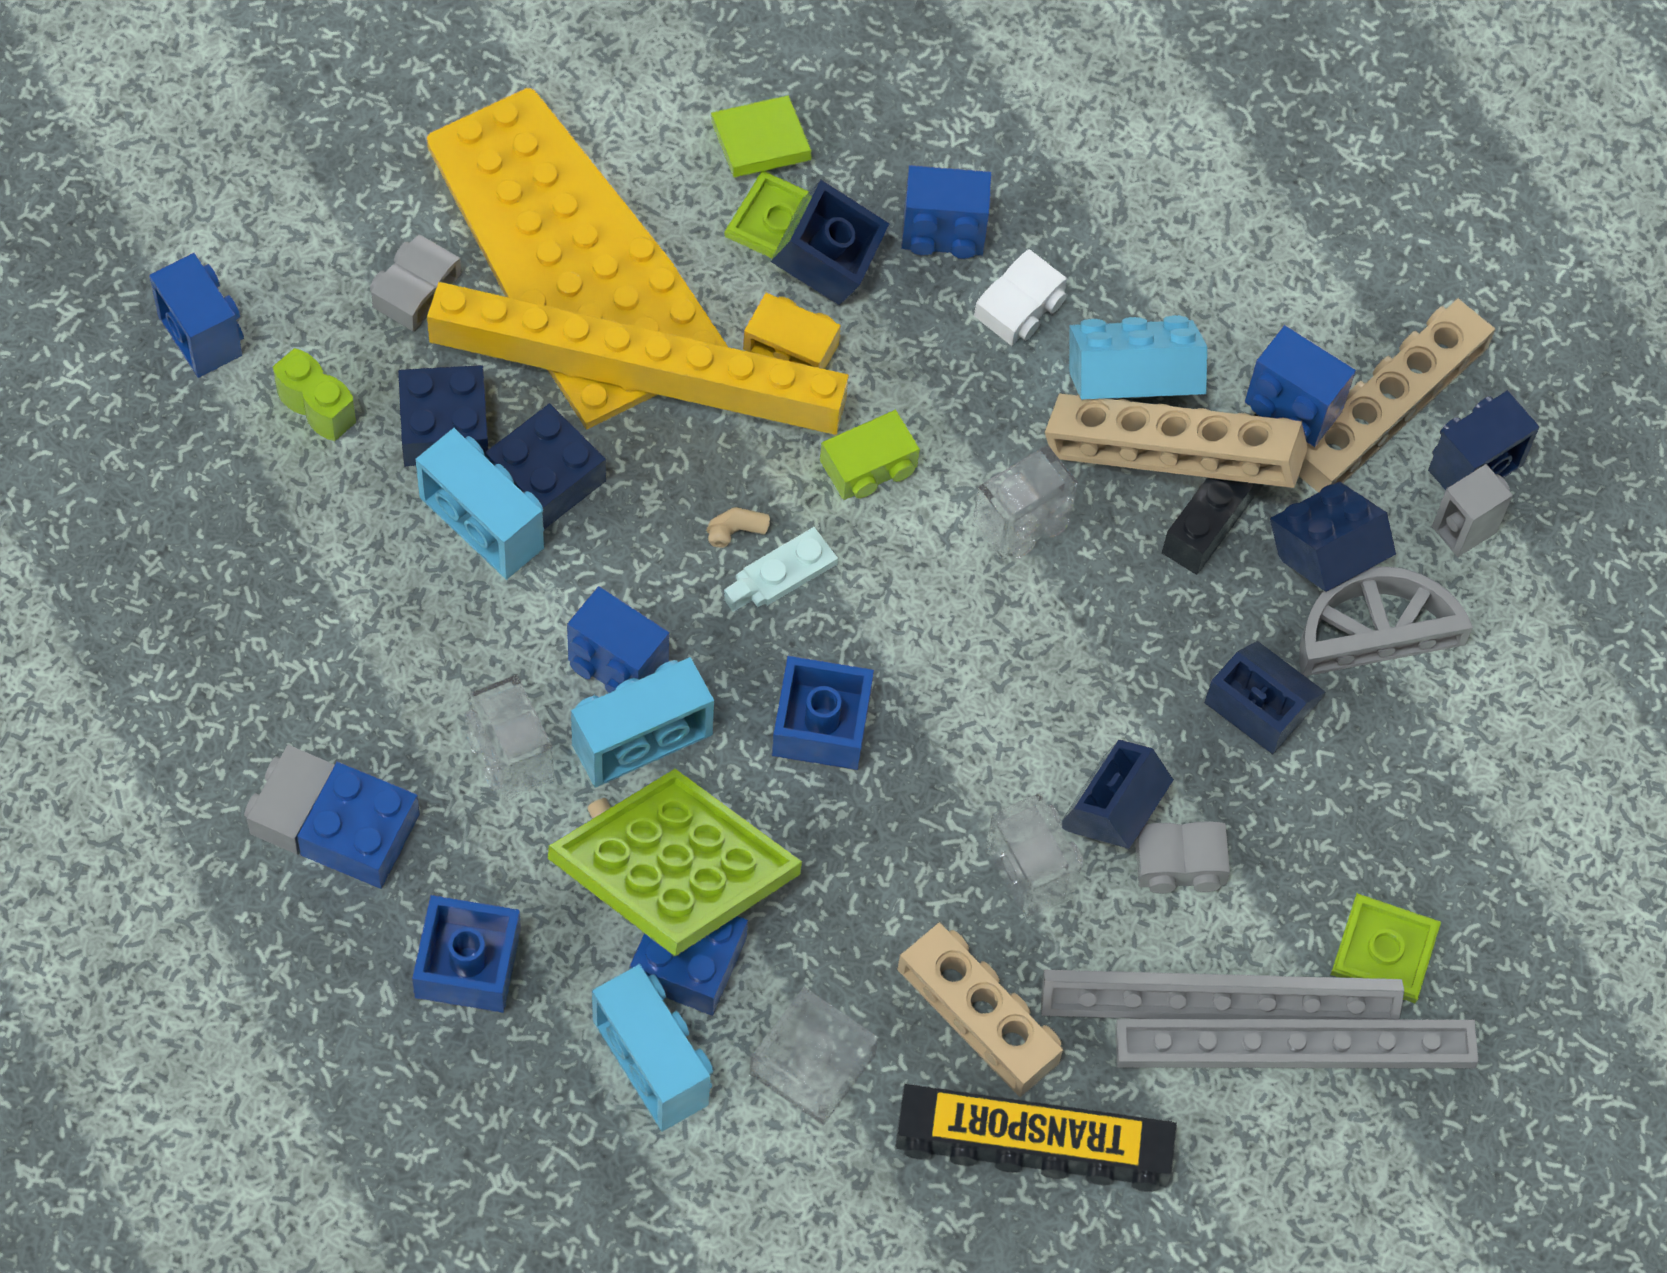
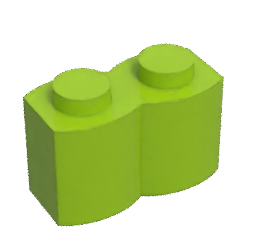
(314, 394)

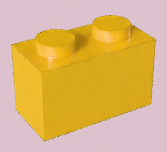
(791, 333)

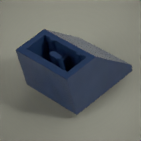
(1262, 695)
(1119, 795)

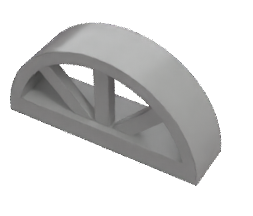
(1386, 642)

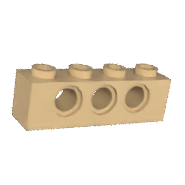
(1017, 1065)

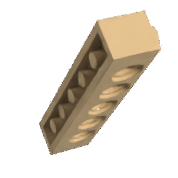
(1456, 328)
(1177, 440)

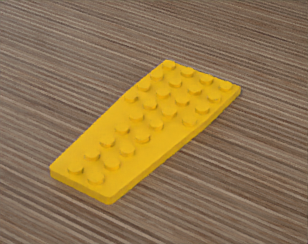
(562, 234)

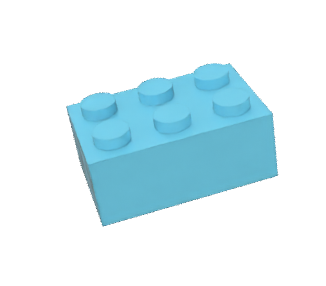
(1137, 358)
(481, 502)
(642, 721)
(652, 1046)

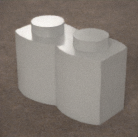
(410, 283)
(1182, 856)

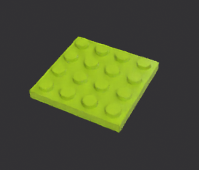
(674, 861)

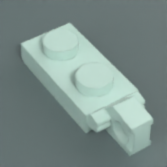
(781, 571)

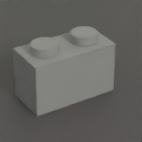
(1472, 510)
(287, 797)

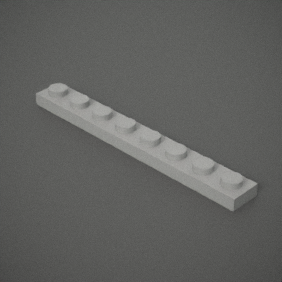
(1217, 996)
(1295, 1043)

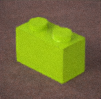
(870, 456)

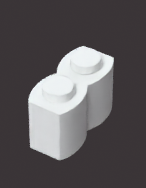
(1021, 297)

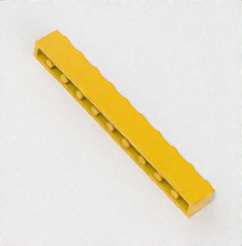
(637, 358)

